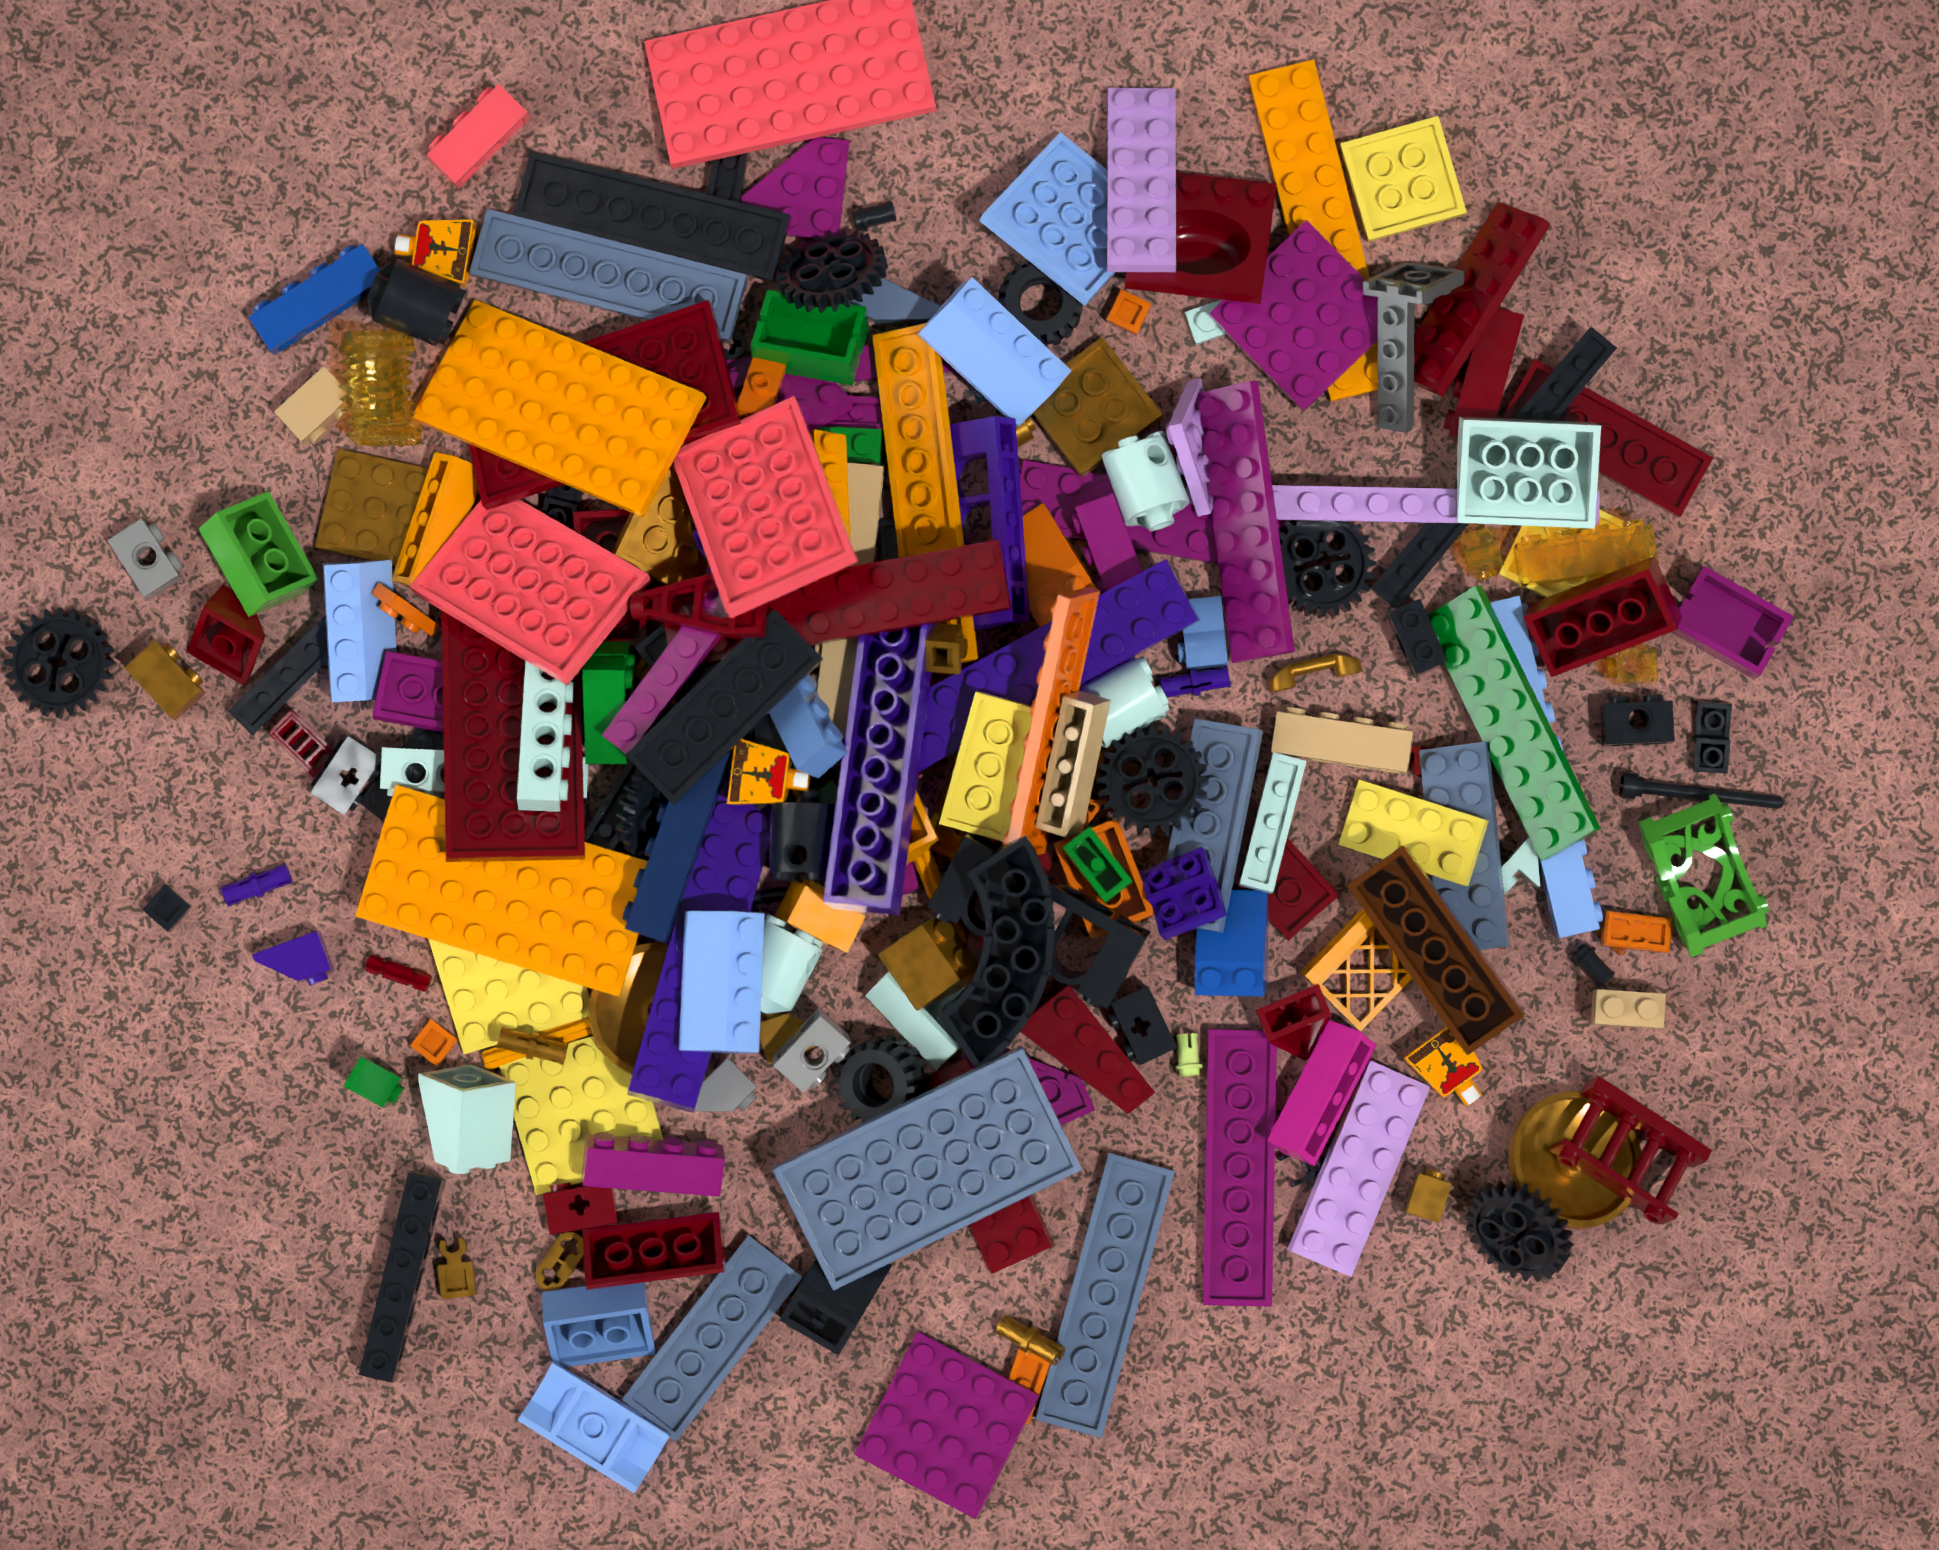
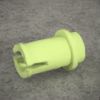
(1188, 1055)

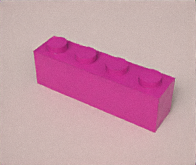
(1321, 1092)

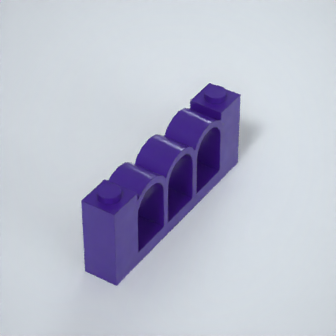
(997, 441)

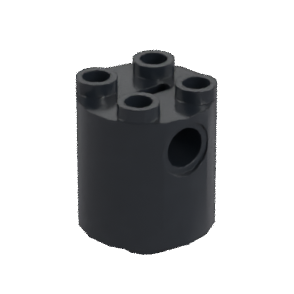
(414, 302)
(796, 827)

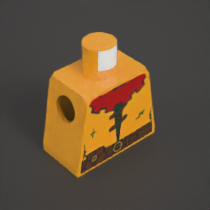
(441, 248)
(763, 775)
(1446, 1066)

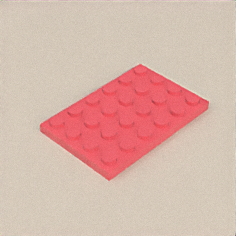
(763, 507)
(531, 586)

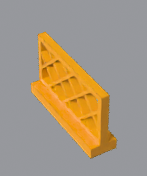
(1337, 952)

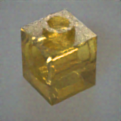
(1480, 553)
(1648, 666)

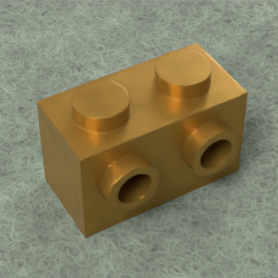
(166, 679)

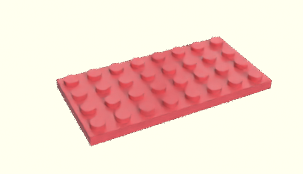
(788, 77)

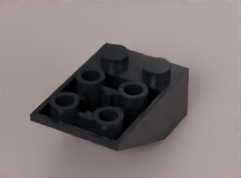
(828, 1314)

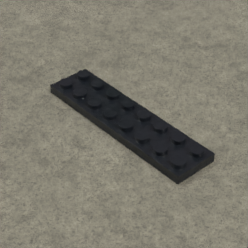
(653, 215)

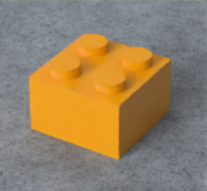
(806, 911)

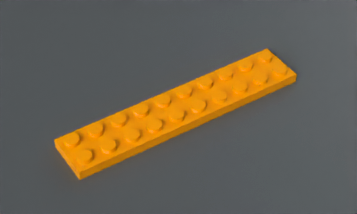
(1312, 182)
(919, 450)

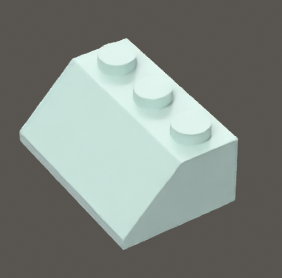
(920, 1028)

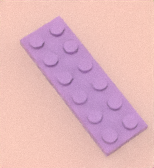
(1141, 180)
(1358, 1168)

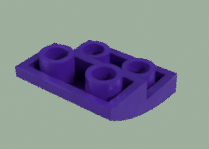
(1183, 893)

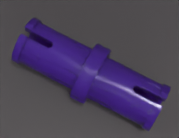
(1195, 682)
(256, 884)

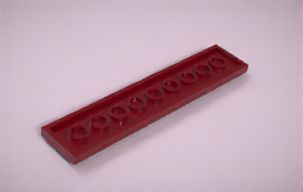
(885, 596)

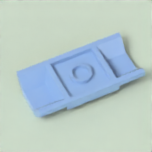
(594, 1427)

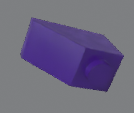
(299, 958)

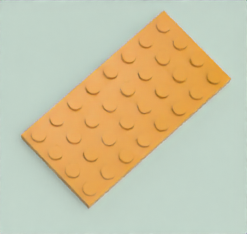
(559, 407)
(530, 914)

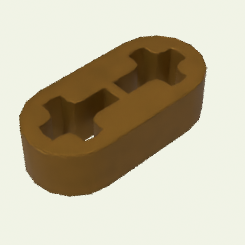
(553, 1257)

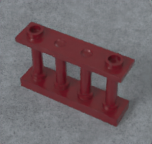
(1658, 1135)

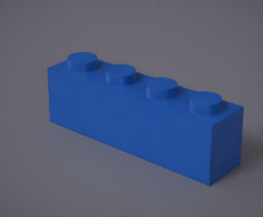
(316, 299)

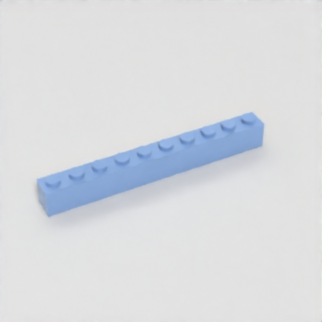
(1564, 875)

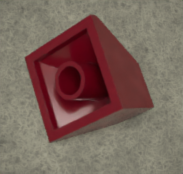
(227, 636)

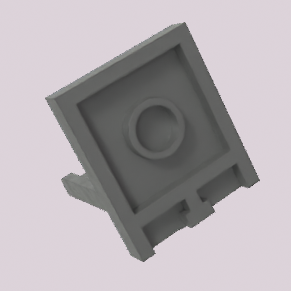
(1396, 293)

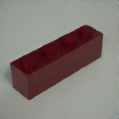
(1486, 371)

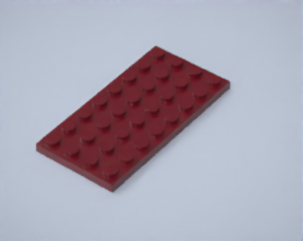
(674, 345)
(483, 755)

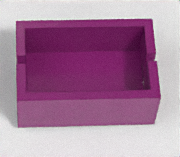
(1731, 622)

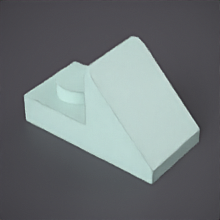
(1525, 863)

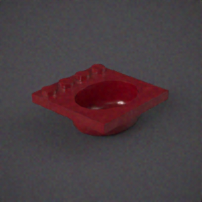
(1219, 240)

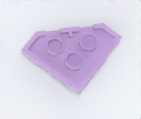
(1186, 434)

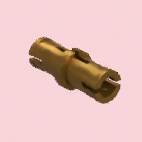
(532, 1045)
(1030, 1340)

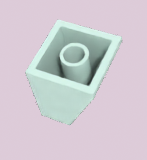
(468, 1116)

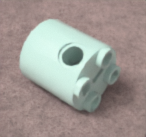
(1146, 481)
(1132, 698)
(786, 964)

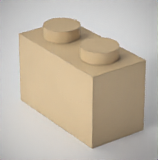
(313, 407)
(1628, 1009)

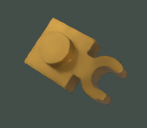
(456, 1276)

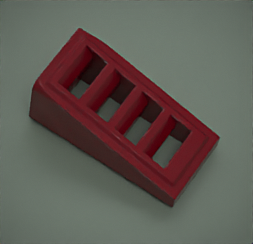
(283, 725)

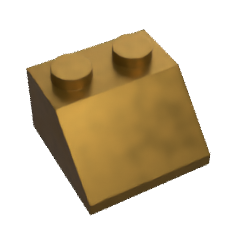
(930, 963)

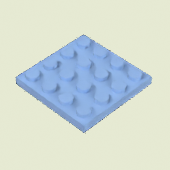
(1058, 218)

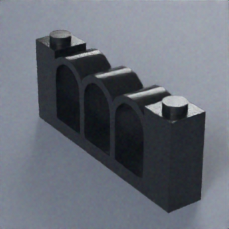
(1098, 983)

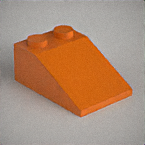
(1050, 563)

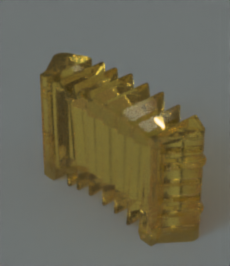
(378, 388)

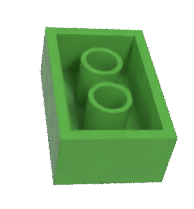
(258, 554)

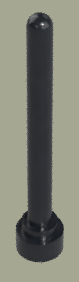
(1635, 786)

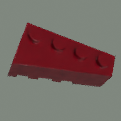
(1083, 1046)

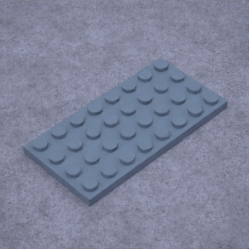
(927, 1168)

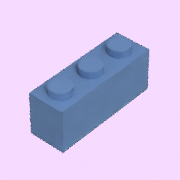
(808, 730)

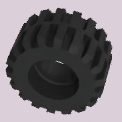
(1046, 331)
(856, 1076)

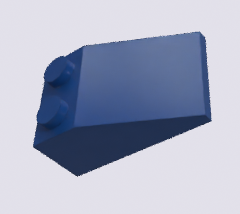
(1237, 958)

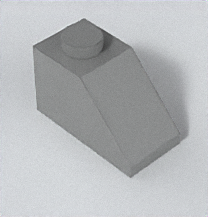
(726, 1090)

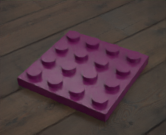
(1308, 319)
(947, 1425)

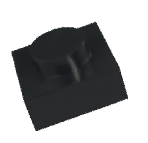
(167, 908)

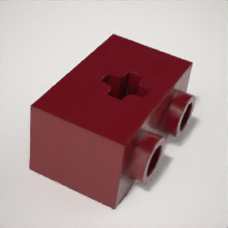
(563, 1219)

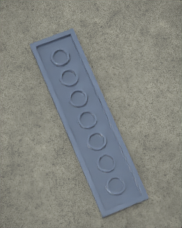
(601, 271)
(1105, 1294)

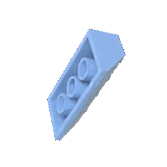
(994, 351)
(356, 627)
(721, 982)

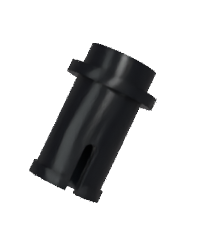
(874, 215)
(1592, 965)

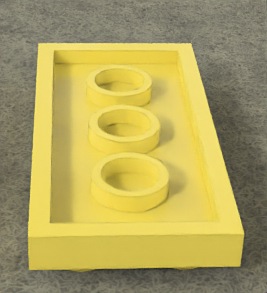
(987, 767)
(1437, 836)

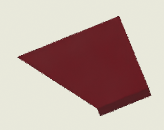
(1296, 1021)

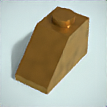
(776, 1030)

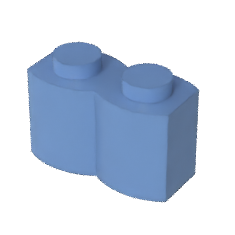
(1204, 641)

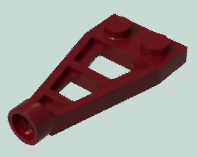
(746, 625)

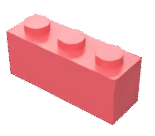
(477, 135)

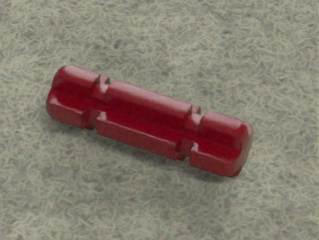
(398, 973)

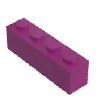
(1107, 540)
(653, 1164)

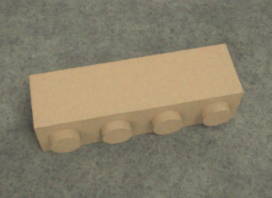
(1343, 742)
(1073, 763)

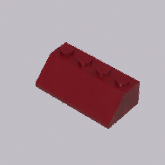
(653, 1250)

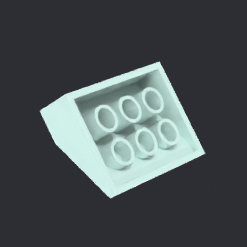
(1527, 472)

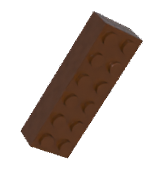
(1436, 949)

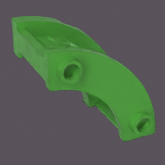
(1691, 921)

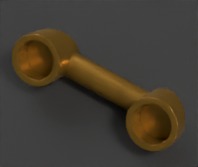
(1342, 664)

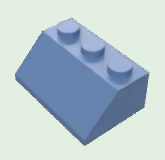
(598, 1324)

